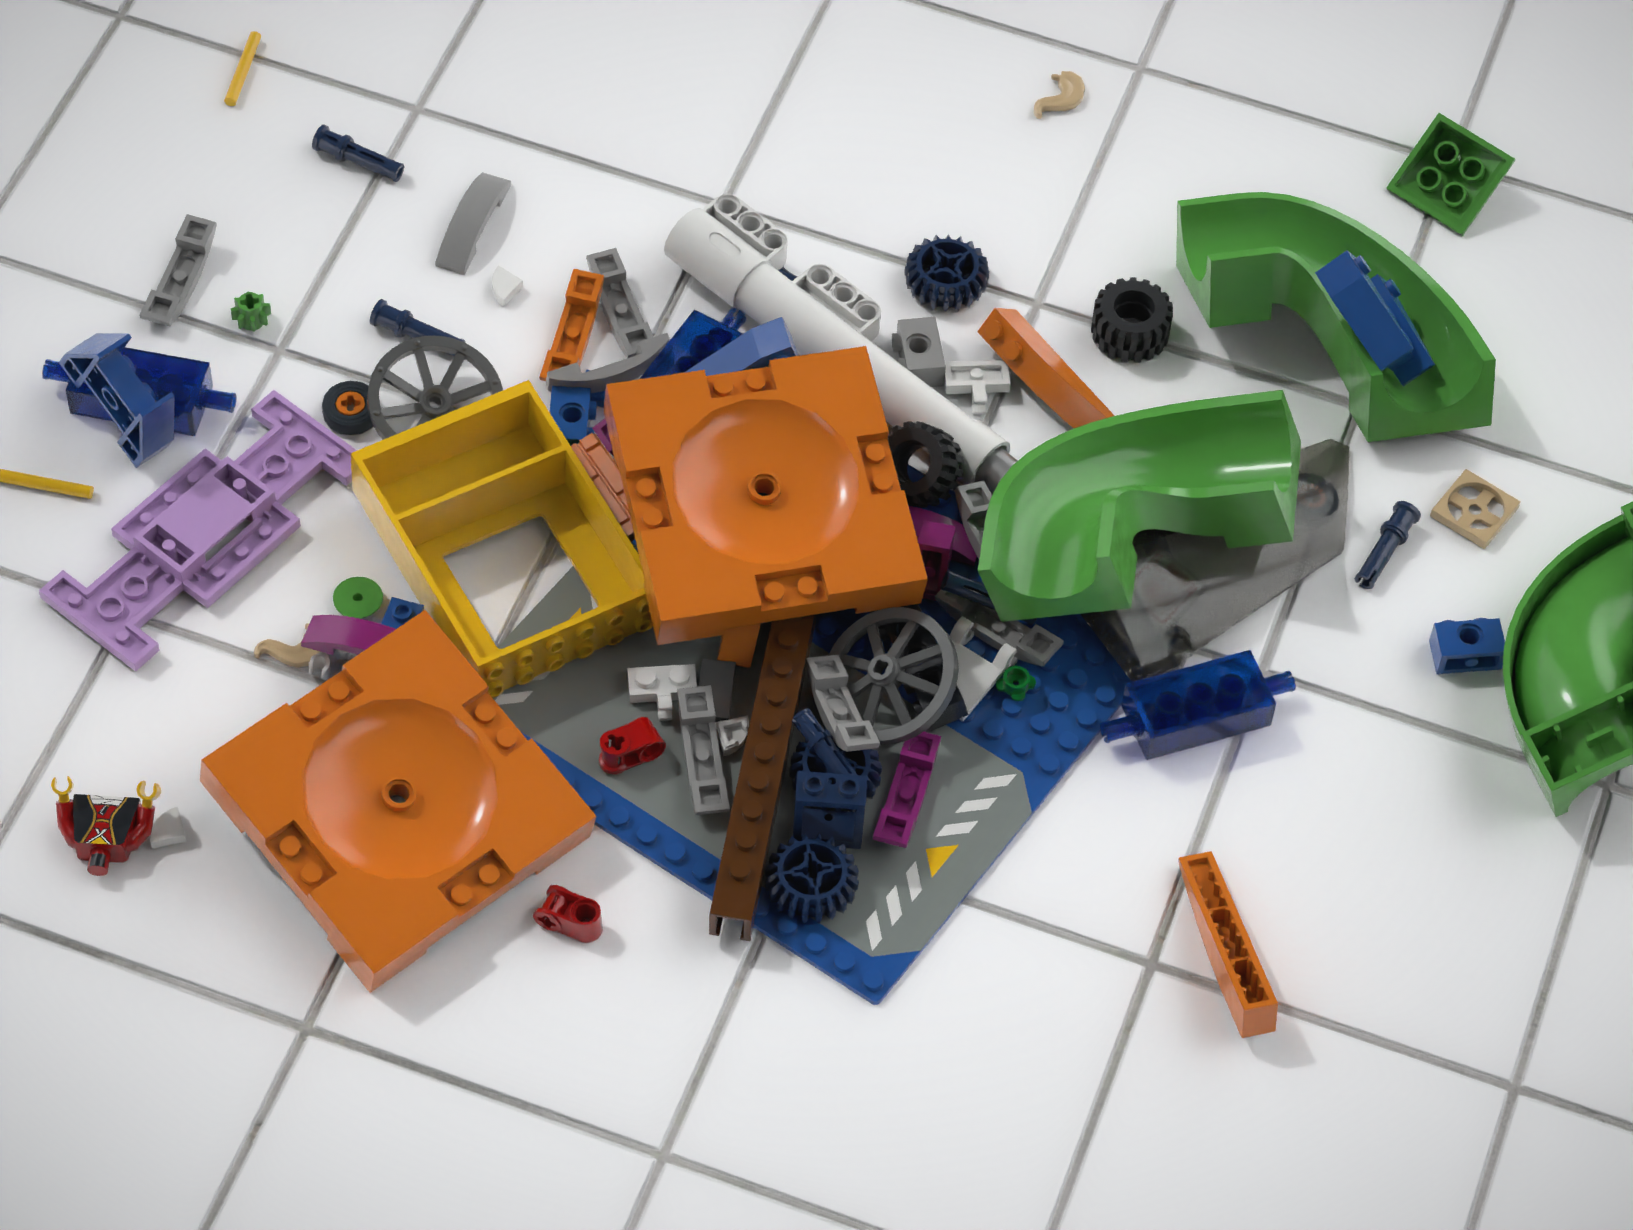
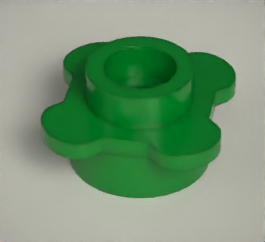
(1019, 675)

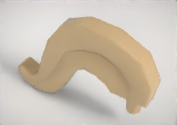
(1071, 94)
(290, 655)

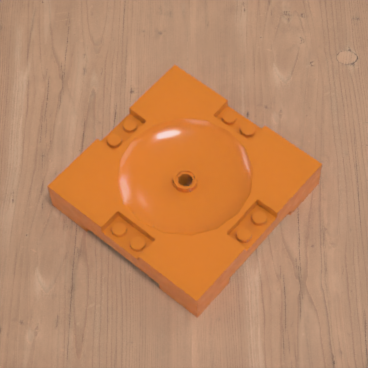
(805, 435)
(380, 872)

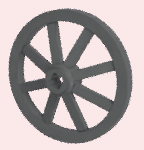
(432, 393)
(895, 669)

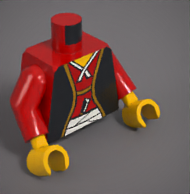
(105, 826)

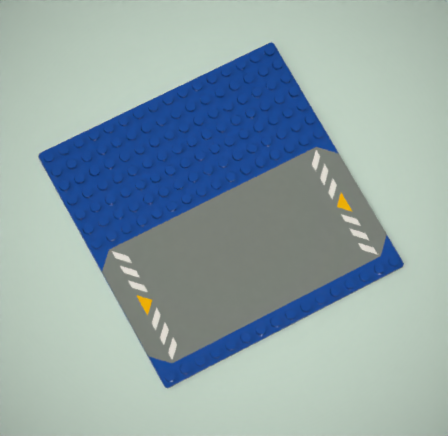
(979, 796)

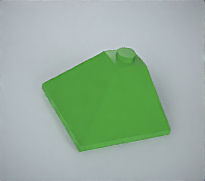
(1450, 174)

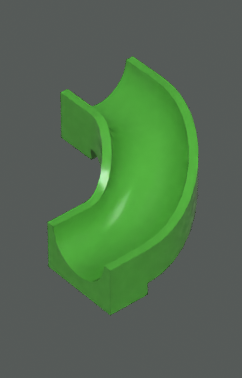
(1265, 250)
(1072, 505)
(1574, 664)

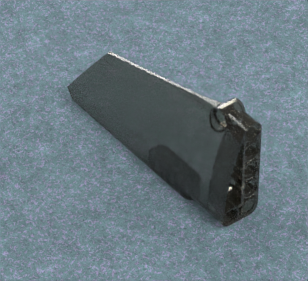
(1199, 588)

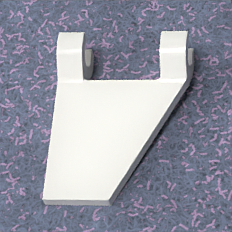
(975, 673)

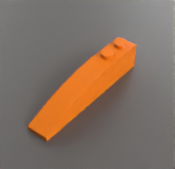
(1041, 368)
(1229, 947)

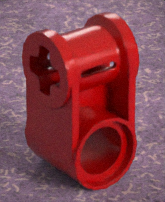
(633, 743)
(565, 910)

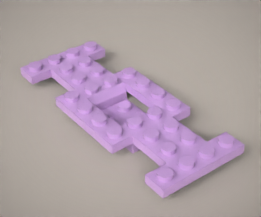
(189, 517)

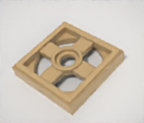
(1489, 492)

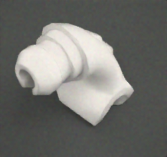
(324, 662)

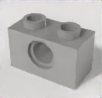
(920, 349)

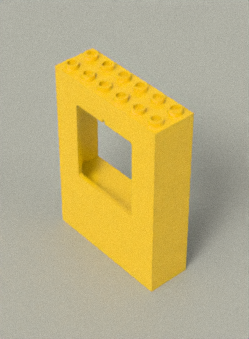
(481, 476)

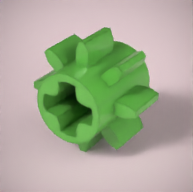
(251, 311)

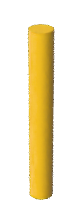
(242, 68)
(46, 484)

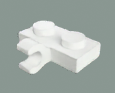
(978, 379)
(660, 685)

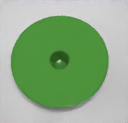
(358, 597)

